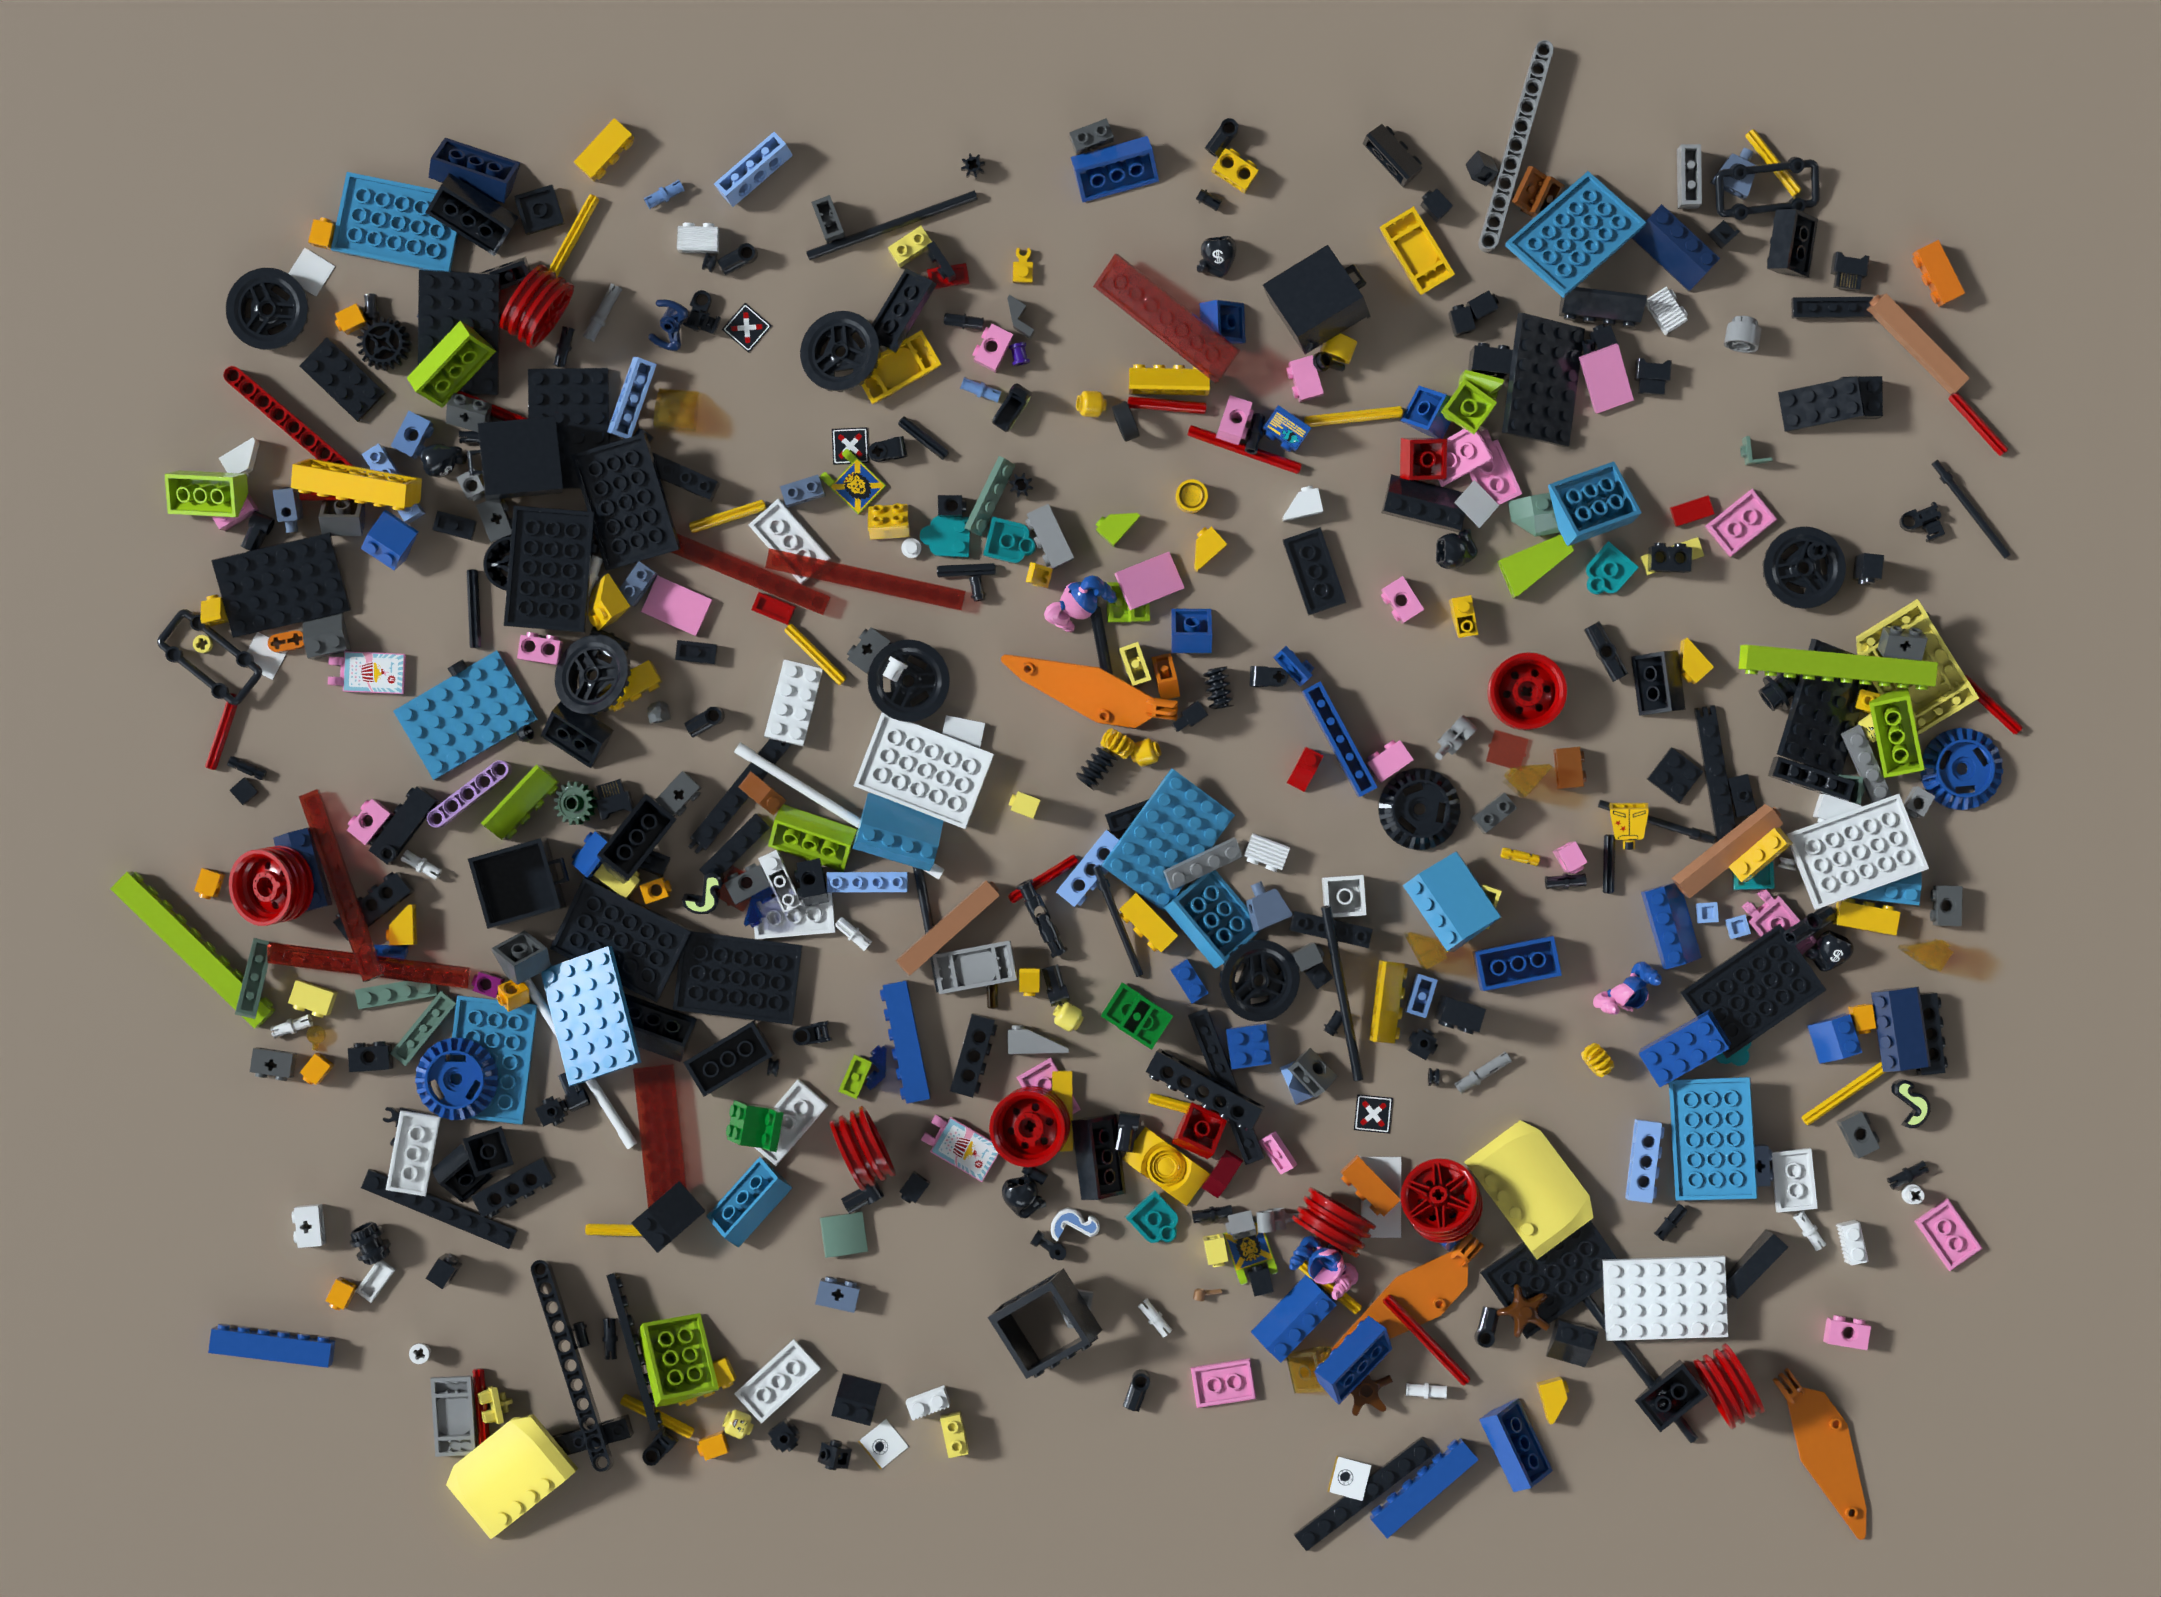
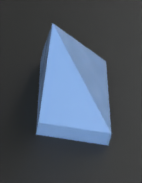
(1297, 1090)

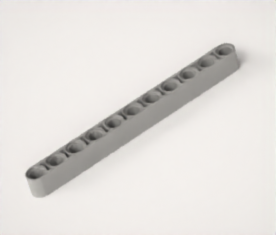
(1519, 137)

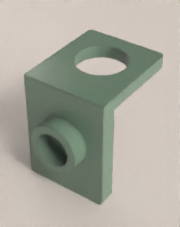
(1746, 453)
(1858, 789)

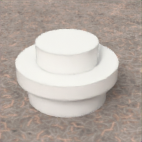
(911, 548)

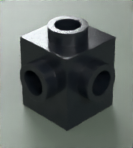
(1430, 1043)
(545, 1111)
(788, 1430)
(834, 1455)

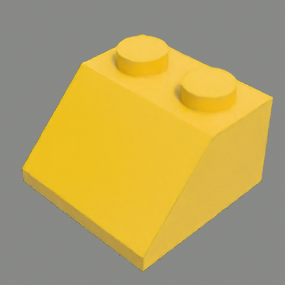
(606, 603)

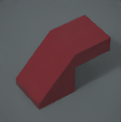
(1222, 1173)

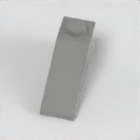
(1029, 1042)

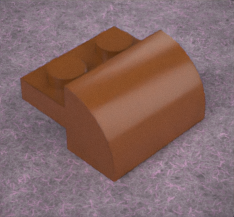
(1536, 191)

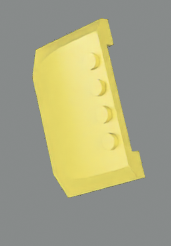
(1951, 688)
(1532, 1187)
(509, 1473)

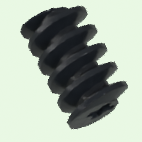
(1217, 688)
(1095, 767)

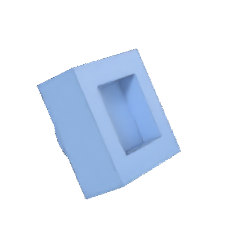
(1707, 912)
(1737, 926)

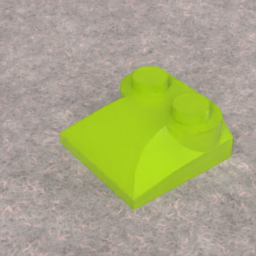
(1487, 384)
(1468, 407)

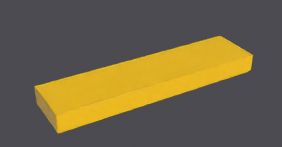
(1063, 1088)

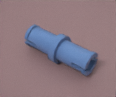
(664, 194)
(980, 389)

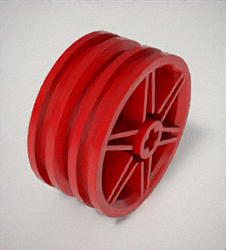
(536, 306)
(1548, 674)
(271, 885)
(1010, 1145)
(862, 1148)
(1334, 1222)
(1443, 1228)
(1729, 1386)

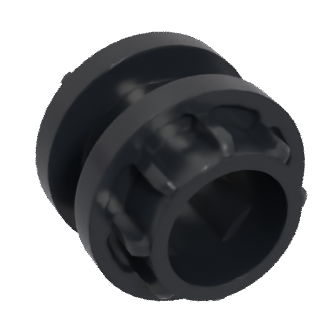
(370, 1243)

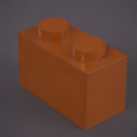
(1569, 767)

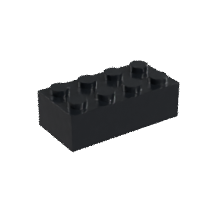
(729, 1058)

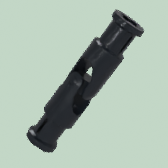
(1046, 928)

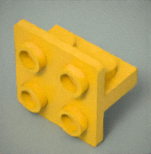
(888, 521)

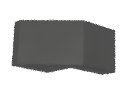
(1016, 310)

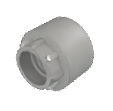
(1743, 334)

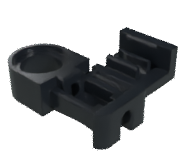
(701, 319)
(1928, 521)

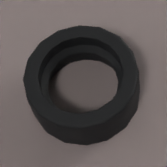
(1125, 421)

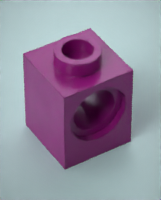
(495, 981)

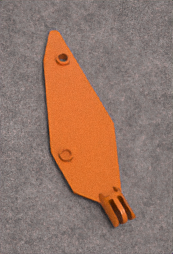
(1091, 691)
(1424, 1290)
(1826, 1449)

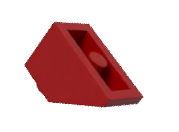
(1304, 769)

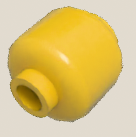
(1091, 403)
(1146, 752)

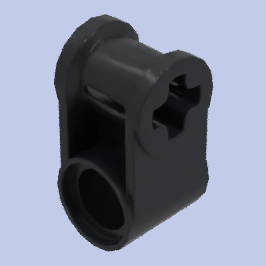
(892, 449)
(1263, 676)
(814, 1033)
(661, 1444)

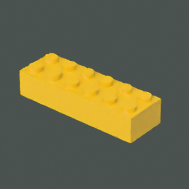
(356, 483)

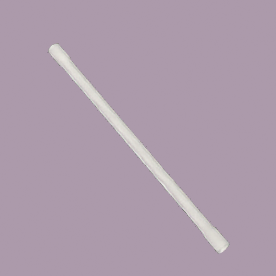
(751, 756)
(623, 1132)

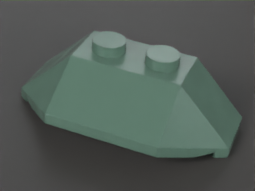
(1534, 514)

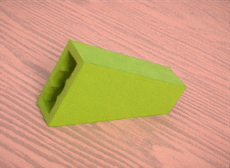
(1532, 563)

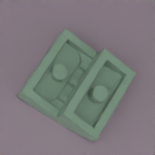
(843, 1234)

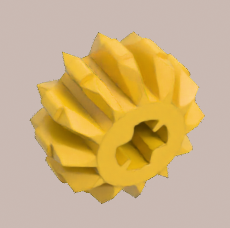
(1117, 743)
(1597, 1060)

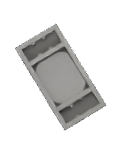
(975, 967)
(453, 1415)

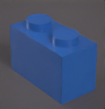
(1189, 981)

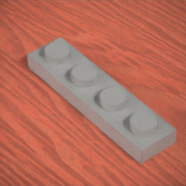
(1866, 764)
(1202, 863)

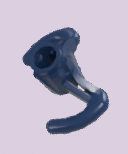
(670, 323)

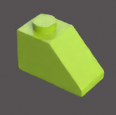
(1115, 526)

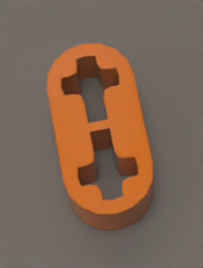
(286, 636)

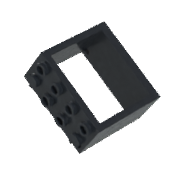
(1073, 1307)

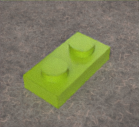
(855, 1076)

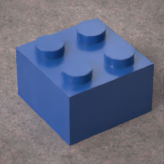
(1248, 1046)

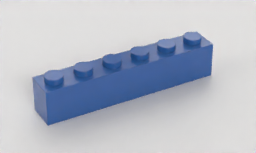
(1339, 739)
(906, 1042)
(272, 1346)
(1423, 1488)

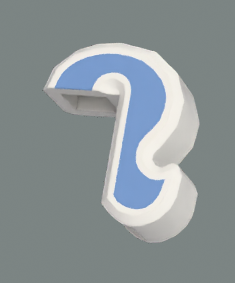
(1074, 1219)

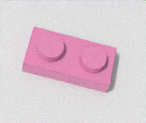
(1278, 1152)

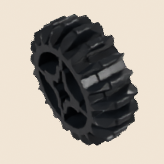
(387, 337)

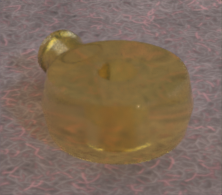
(316, 1040)

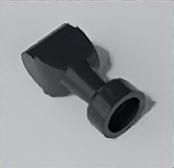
(1056, 1250)

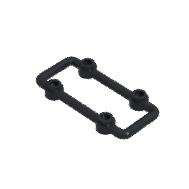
(1739, 172)
(218, 690)

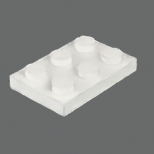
(1793, 1180)

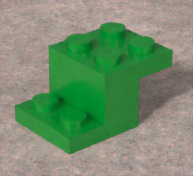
(1136, 1015)
(754, 1125)

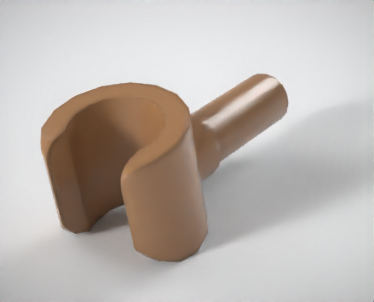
(1199, 1294)

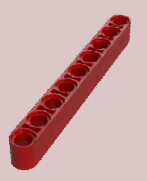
(287, 421)

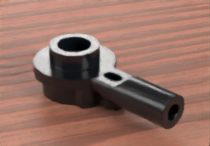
(1323, 361)

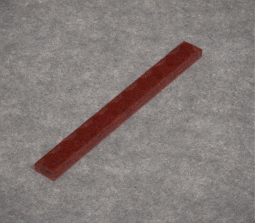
(752, 575)
(865, 579)
(341, 885)
(345, 963)

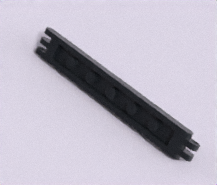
(1715, 771)
(734, 798)

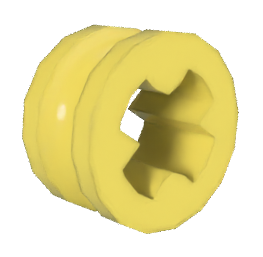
(208, 647)

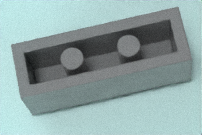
(1689, 176)
(1049, 537)

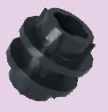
(1778, 691)

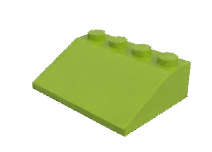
(677, 1359)

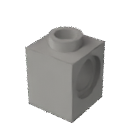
(464, 481)
(1926, 799)
(1241, 1225)

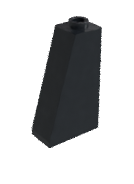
(1754, 1263)

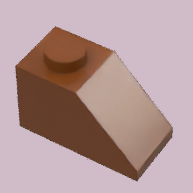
(762, 793)

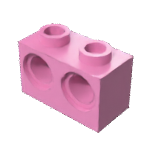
(539, 653)

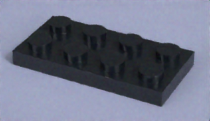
(902, 308)
(342, 379)
(1821, 404)
(1314, 571)

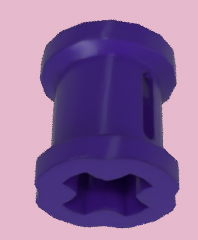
(1019, 354)

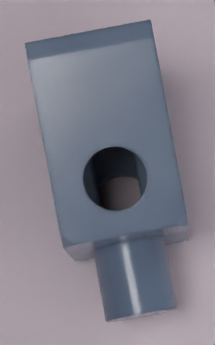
(1742, 187)
(284, 499)
(1266, 907)

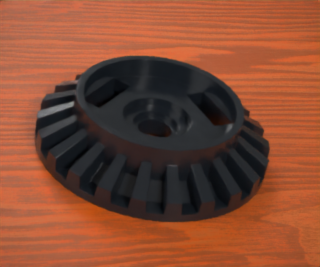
(258, 287)
(839, 327)
(1817, 587)
(581, 660)
(933, 680)
(1395, 804)
(1279, 988)

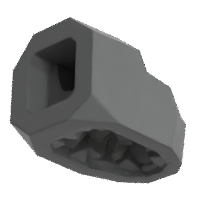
(658, 712)

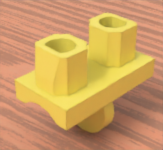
(491, 1396)

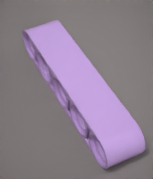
(459, 795)

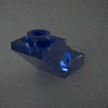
(754, 912)
(879, 1059)

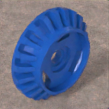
(1943, 782)
(478, 1067)

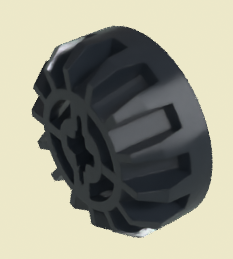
(493, 564)

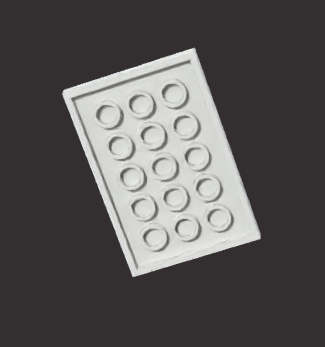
(924, 770)
(1857, 851)
(1665, 1298)

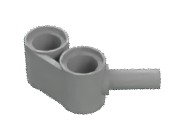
(1454, 737)
(1273, 1220)

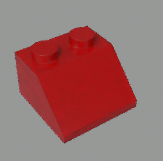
(1423, 458)
(1199, 1131)

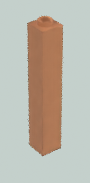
(1917, 343)
(1727, 851)
(948, 927)

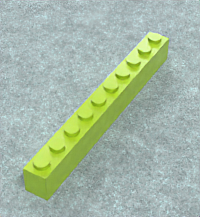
(1837, 665)
(186, 942)

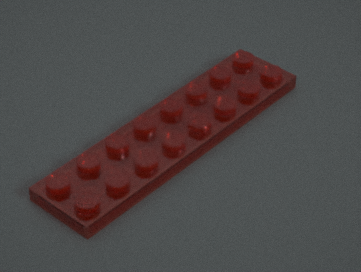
(1166, 318)
(659, 1129)

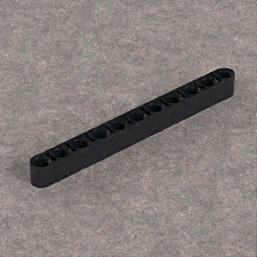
(579, 1372)

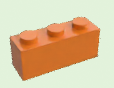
(1937, 273)
(1369, 1186)

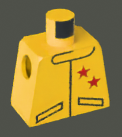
(1629, 822)

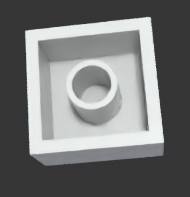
(1345, 895)

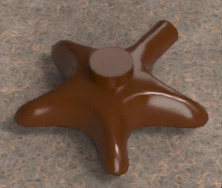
(1524, 1311)
(1367, 1393)

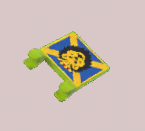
(856, 484)
(1250, 1252)

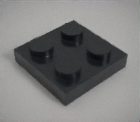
(539, 209)
(1674, 775)

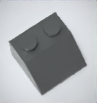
(342, 517)
(325, 636)
(521, 957)

